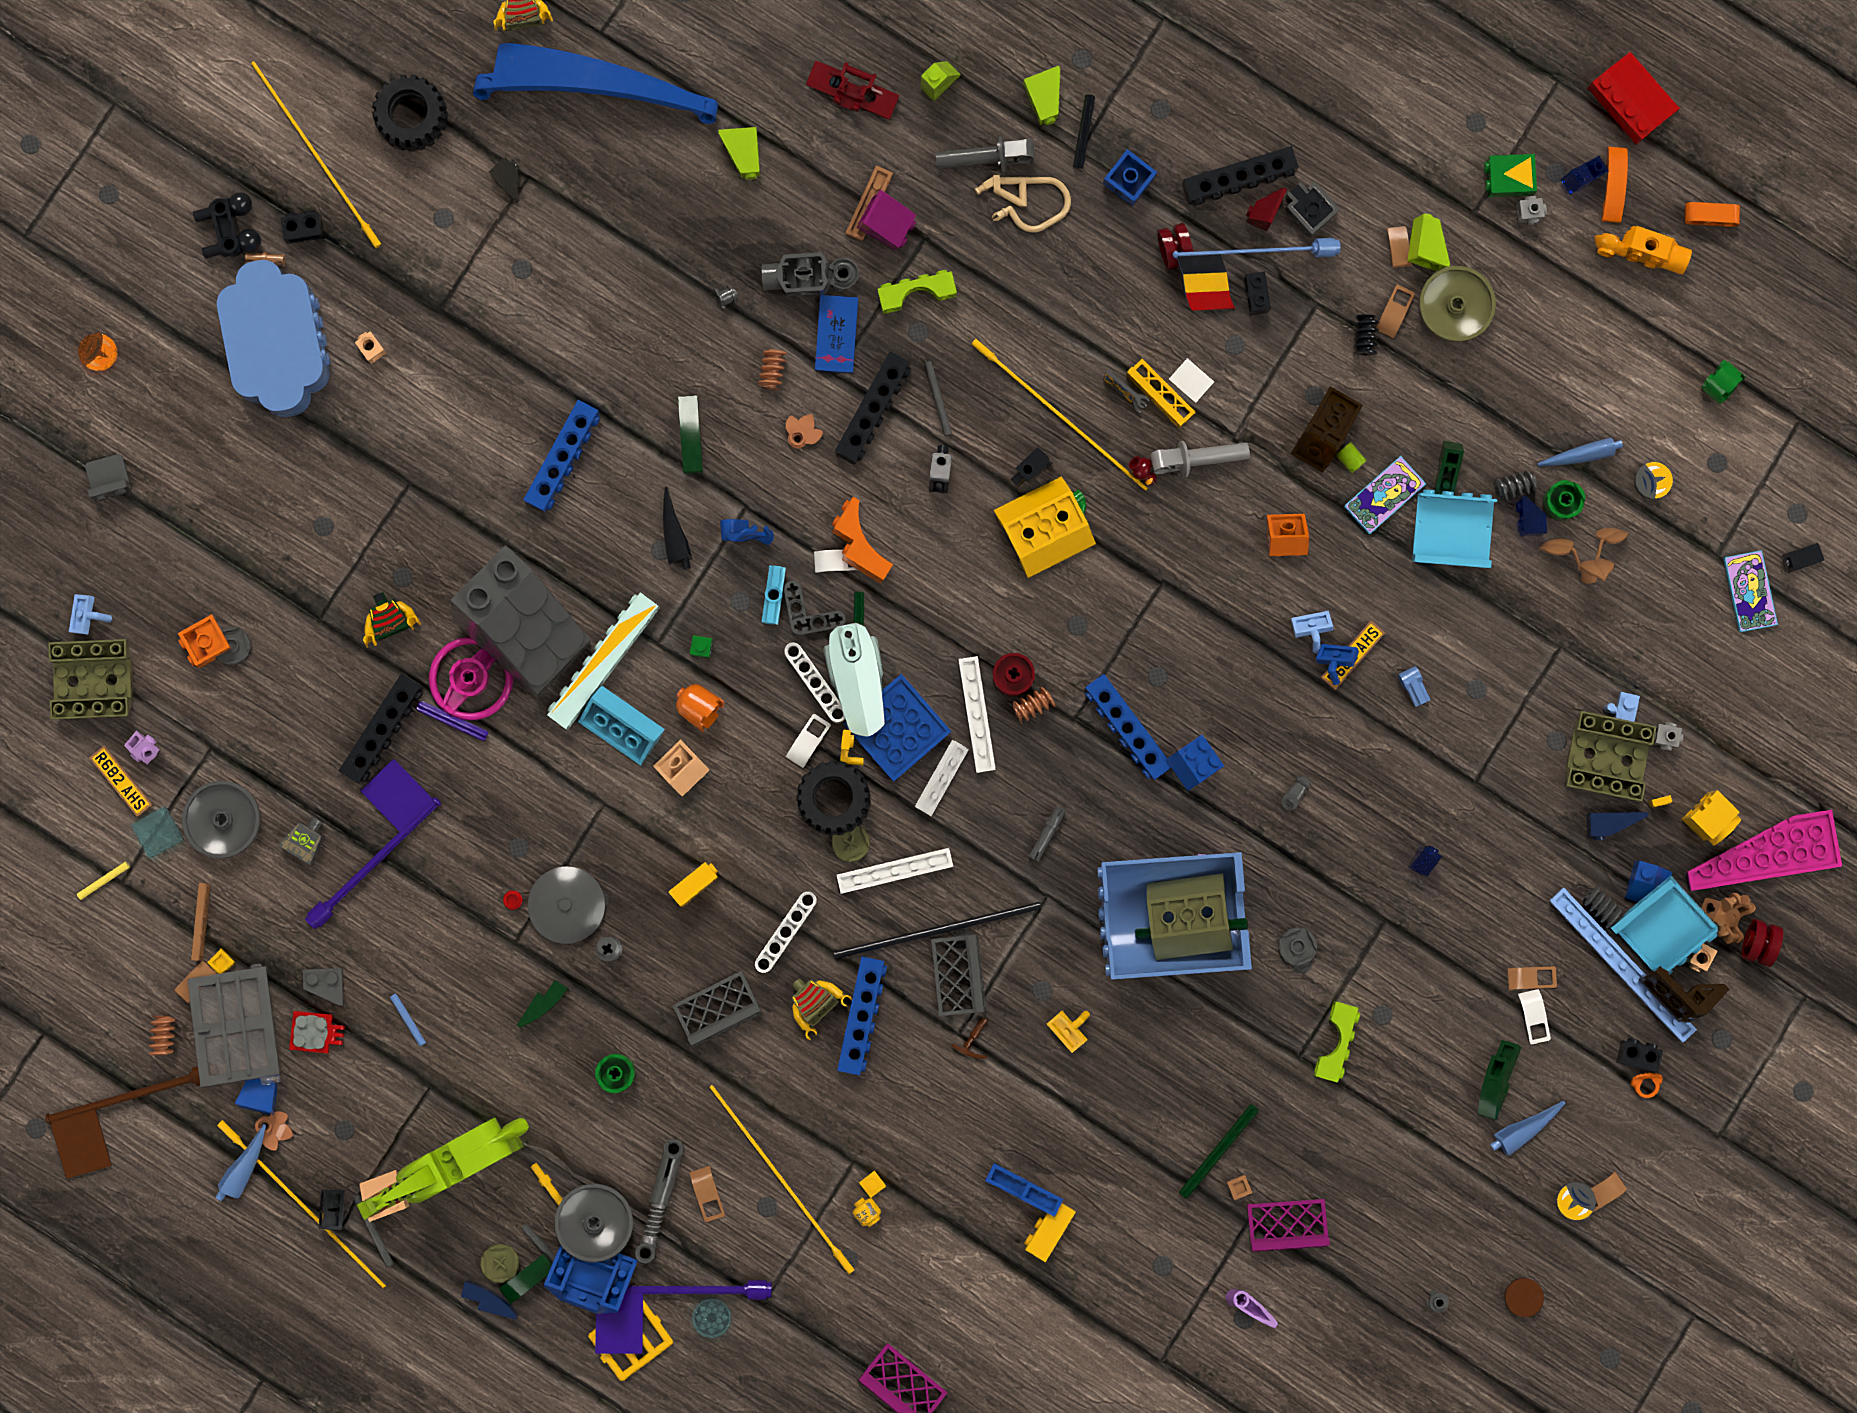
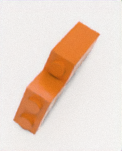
(859, 553)

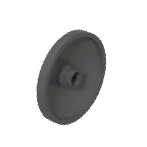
(221, 819)
(566, 905)
(593, 1223)

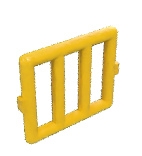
(652, 1352)

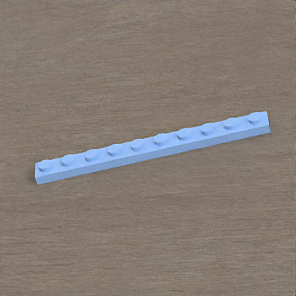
(1616, 959)

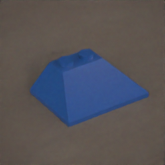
(590, 1285)

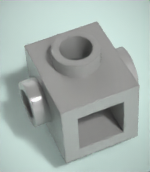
(1531, 210)
(1661, 736)

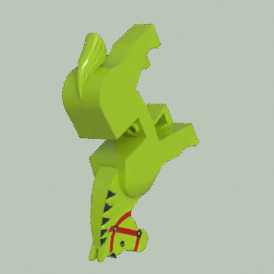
(448, 1165)

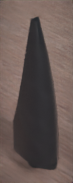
(675, 541)

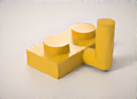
(847, 742)
(1068, 1031)

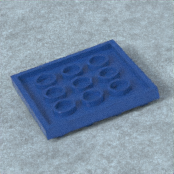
(908, 730)

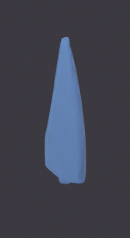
(1585, 453)
(1519, 1133)
(239, 1172)

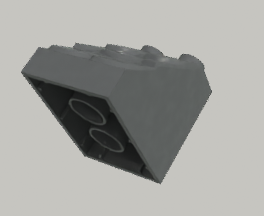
(518, 622)

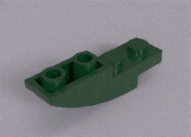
(1496, 1079)

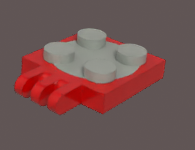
(314, 1032)

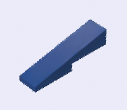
(1024, 1189)

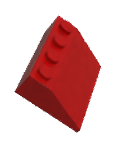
(1633, 98)

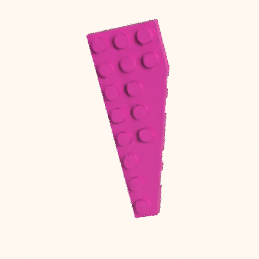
(1788, 848)

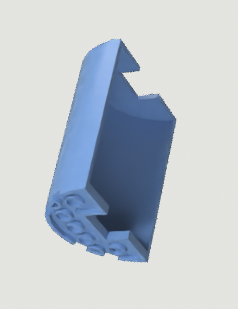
(1125, 909)

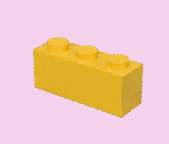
(1048, 1232)

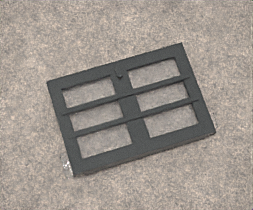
(234, 1027)

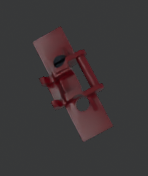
(848, 95)

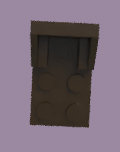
(1327, 429)
(1680, 1004)

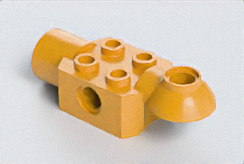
(1646, 247)

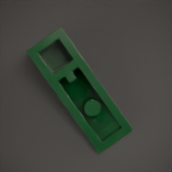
(1448, 467)

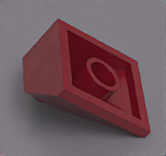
(1265, 210)

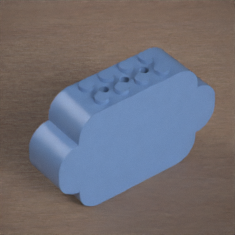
(273, 338)

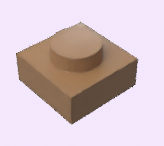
(1239, 1187)

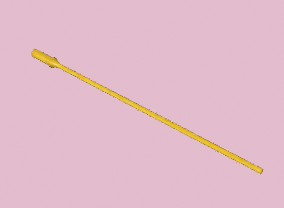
(365, 227)
(991, 356)
(237, 1140)
(837, 1253)

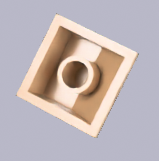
(681, 768)
(375, 1185)

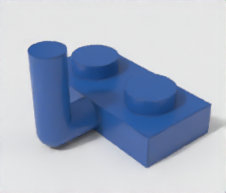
(1336, 656)

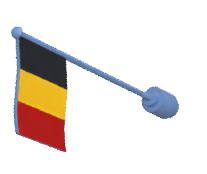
(1207, 278)

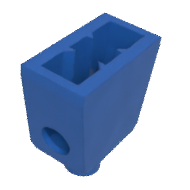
(258, 1097)

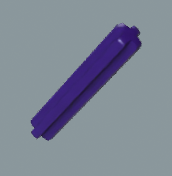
(451, 721)

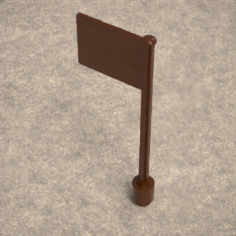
(80, 1132)

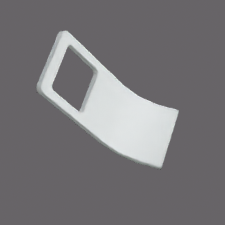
(830, 561)
(806, 743)
(1534, 1013)

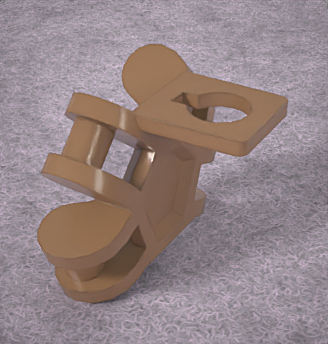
(1728, 915)

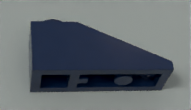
(1606, 824)

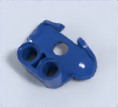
(739, 531)

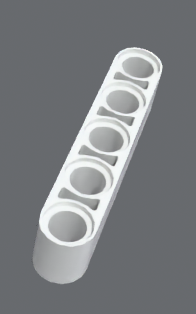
(811, 674)
(787, 922)

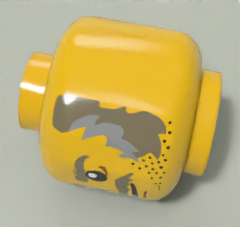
(866, 1212)

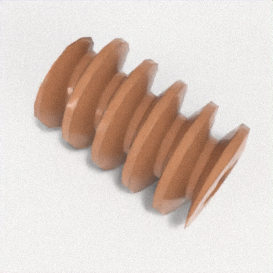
(771, 369)
(1033, 704)
(162, 1035)

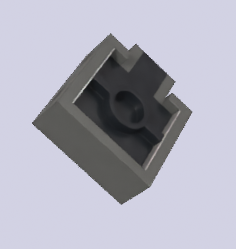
(1310, 207)

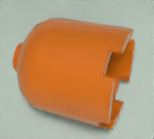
(698, 706)

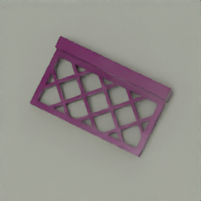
(1284, 1242)
(887, 1396)

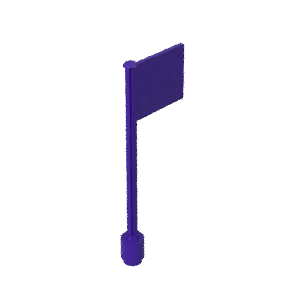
(403, 805)
(624, 1330)

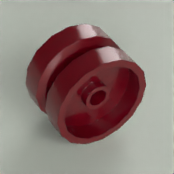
(1176, 241)
(1013, 663)
(1762, 942)

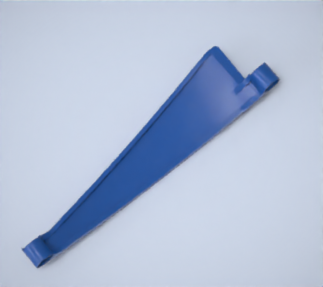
(547, 69)

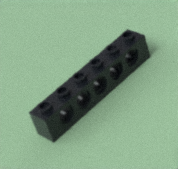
(1284, 157)
(892, 363)
(381, 717)

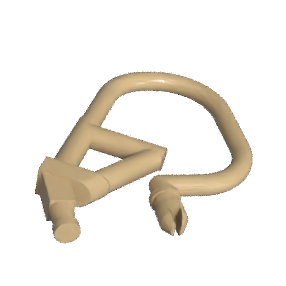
(996, 181)

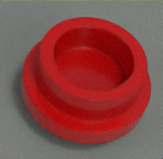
(512, 900)

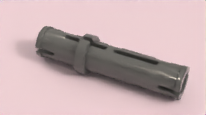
(1047, 833)

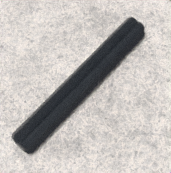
(1084, 131)

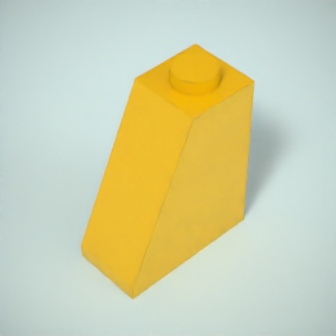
(694, 884)

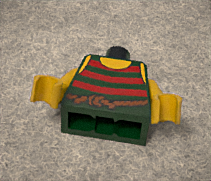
(387, 619)

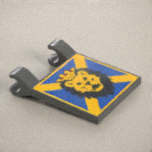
(1126, 391)

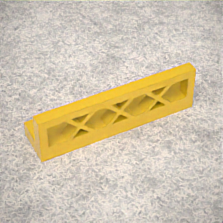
(1155, 395)

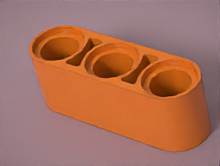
(1712, 214)

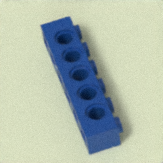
(580, 412)
(1103, 685)
(847, 1064)

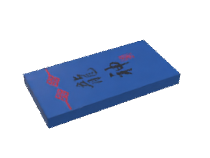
(836, 334)

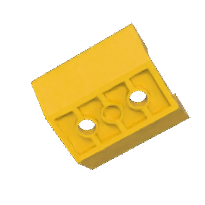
(1052, 538)

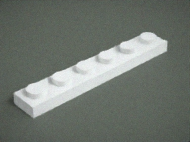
(977, 714)
(894, 870)

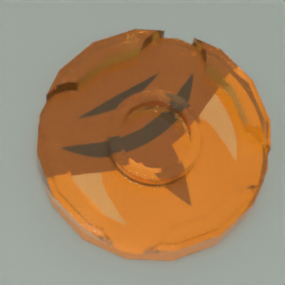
(97, 352)

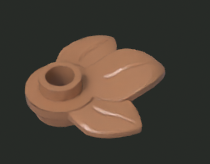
(803, 428)
(276, 1131)

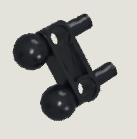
(227, 226)

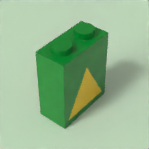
(1510, 175)

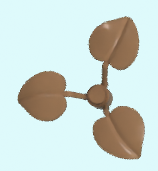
(1589, 569)

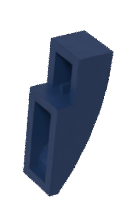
(488, 1300)

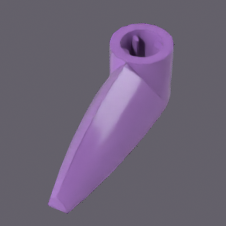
(1250, 1306)

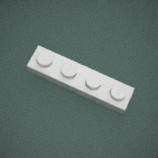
(941, 778)

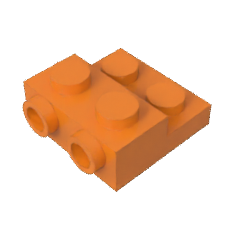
(203, 641)

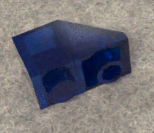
(1584, 175)
(1532, 518)
(1425, 860)

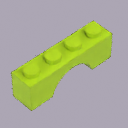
(939, 285)
(1330, 1066)

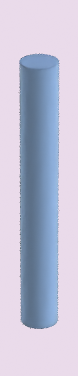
(407, 1019)

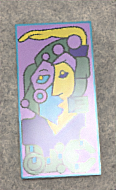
(1384, 495)
(1750, 591)

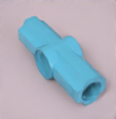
(772, 607)

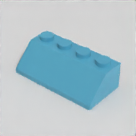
(621, 725)

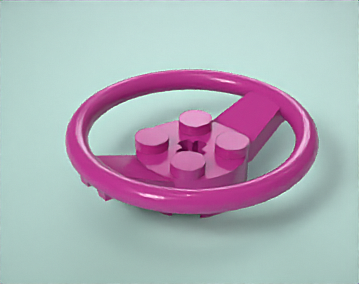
(459, 688)

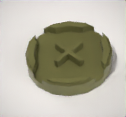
(851, 845)
(500, 1263)

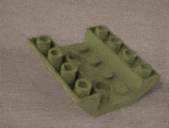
(92, 665)
(1610, 741)
(1189, 931)

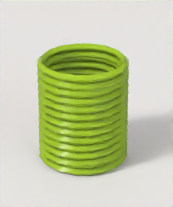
(1351, 457)

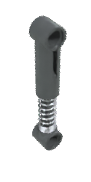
(660, 1198)

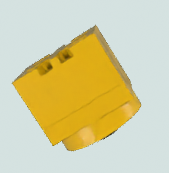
(1713, 818)

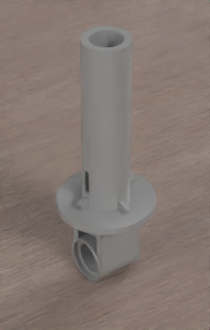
(1182, 459)

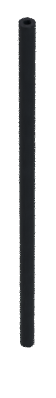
(937, 930)

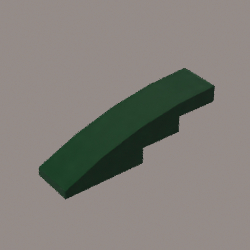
(690, 434)

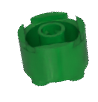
(1722, 382)
(1563, 511)
(606, 1079)

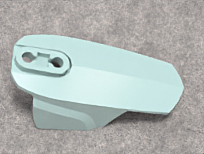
(856, 677)

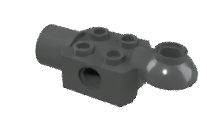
(808, 274)

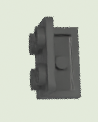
(107, 477)

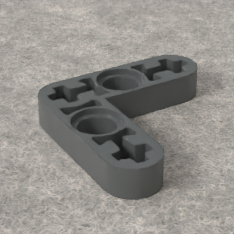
(801, 616)

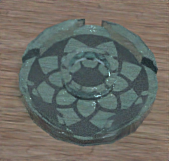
(711, 1318)

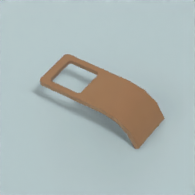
(1394, 314)
(1527, 978)
(705, 1190)
(1608, 1190)

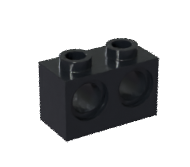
(302, 232)
(1257, 293)
(1638, 1059)
(331, 1209)

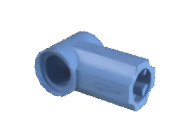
(1412, 682)

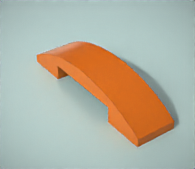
(1615, 184)

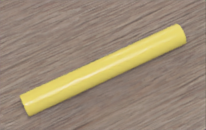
(103, 880)

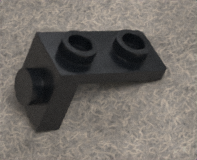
(1802, 557)

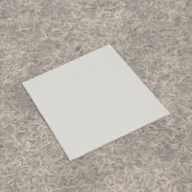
(1191, 380)

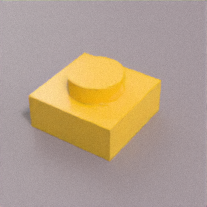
(872, 1184)

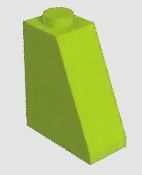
(938, 79)
(1044, 94)
(743, 150)
(1428, 244)

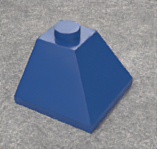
(1644, 879)

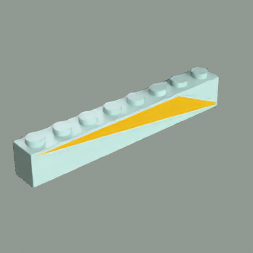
(603, 661)

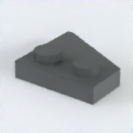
(325, 983)

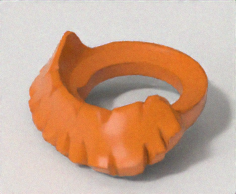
(1638, 1079)

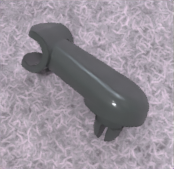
(1295, 793)

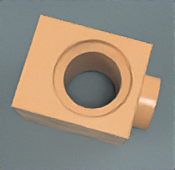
(371, 355)
(1709, 954)

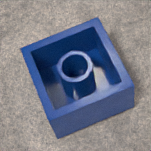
(1129, 177)
(1195, 762)

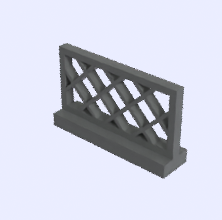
(975, 974)
(724, 1024)

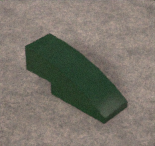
(543, 1003)
(527, 1278)

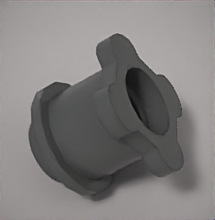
(726, 296)
(1434, 1296)

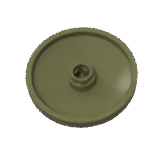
(1457, 304)

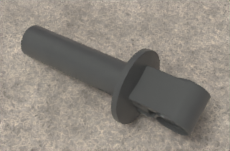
(1004, 154)

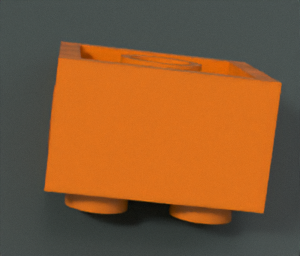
(1287, 535)

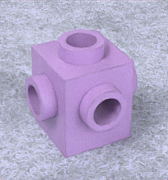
(142, 747)

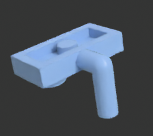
(83, 614)
(1312, 625)
(1626, 707)

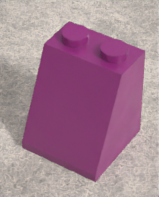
(887, 220)

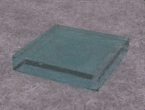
(157, 832)

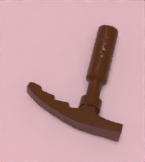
(973, 1035)

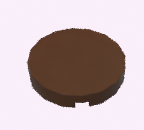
(1524, 1297)

